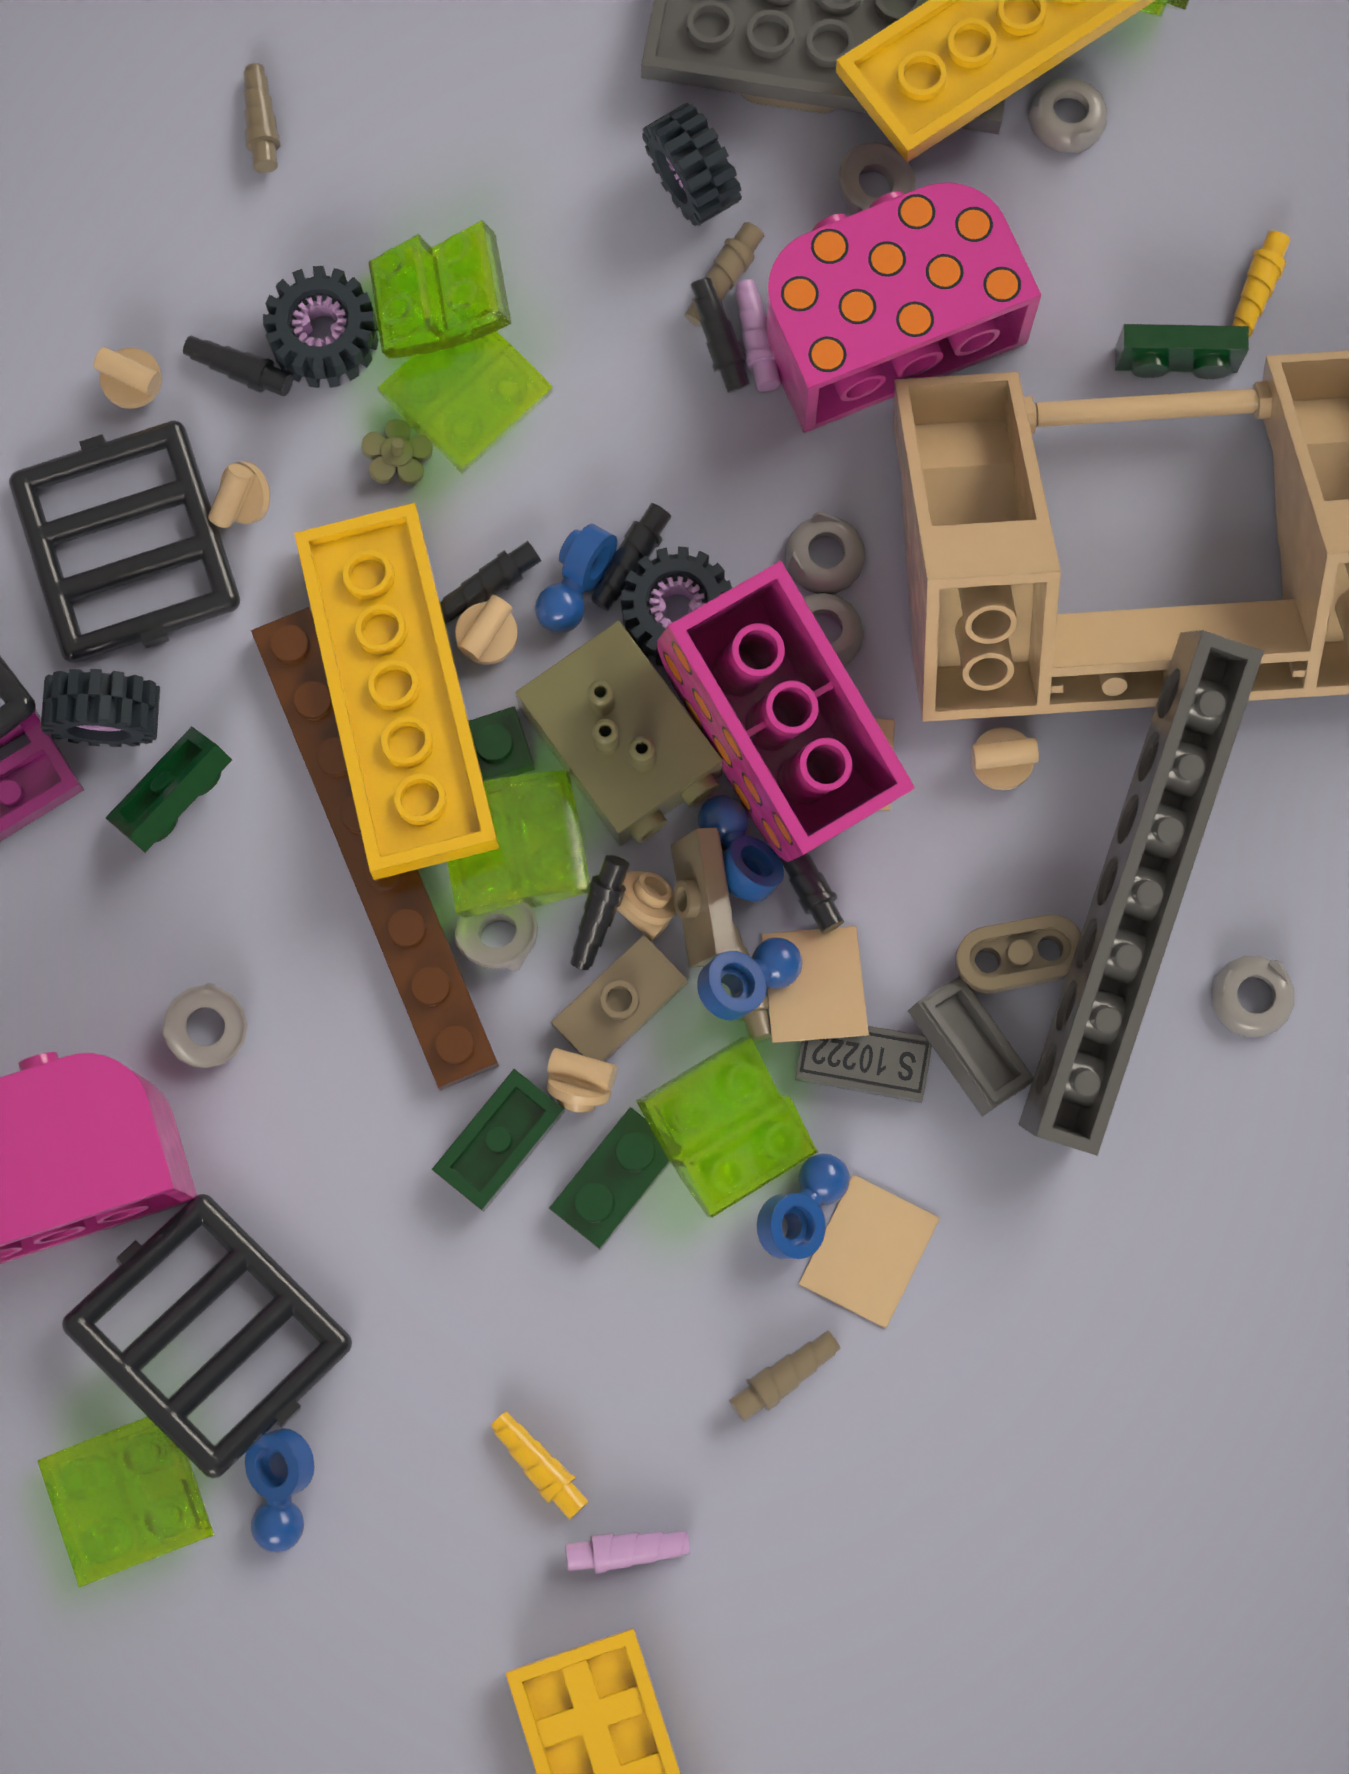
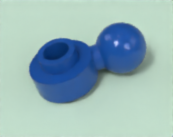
(584, 562)
(749, 863)
(773, 965)
(821, 1182)
(278, 1521)

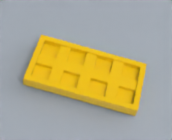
(593, 1711)

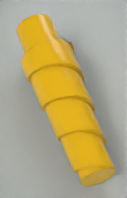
(1261, 279)
(539, 1466)

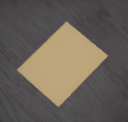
(827, 995)
(869, 1251)

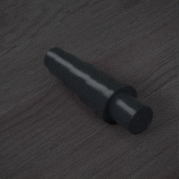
(720, 336)
(242, 367)
(639, 541)
(490, 580)
(813, 892)
(599, 910)

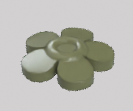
(396, 453)

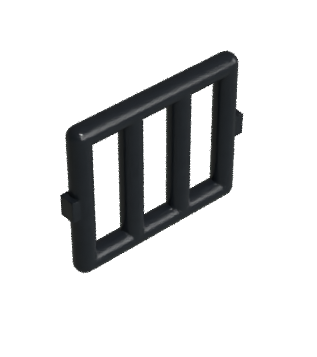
(43, 536)
(172, 1412)

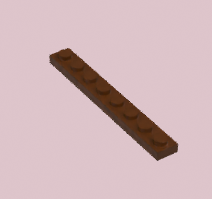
(394, 904)

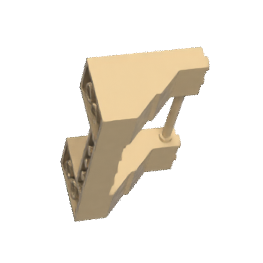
(991, 571)

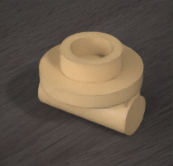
(128, 376)
(241, 496)
(487, 631)
(1004, 758)
(647, 903)
(579, 1081)

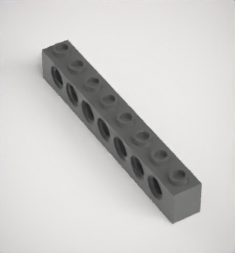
(1140, 890)

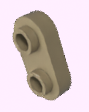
(1017, 953)

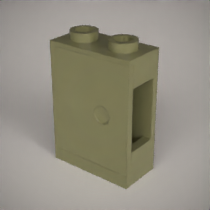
(621, 735)

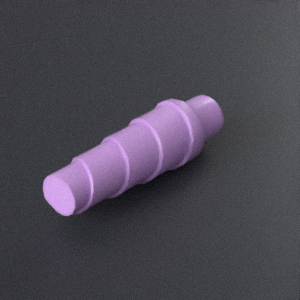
(756, 345)
(624, 1550)

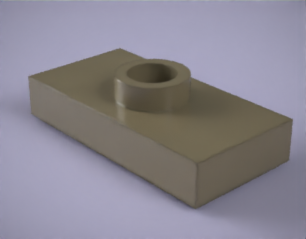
(702, 896)
(620, 1001)

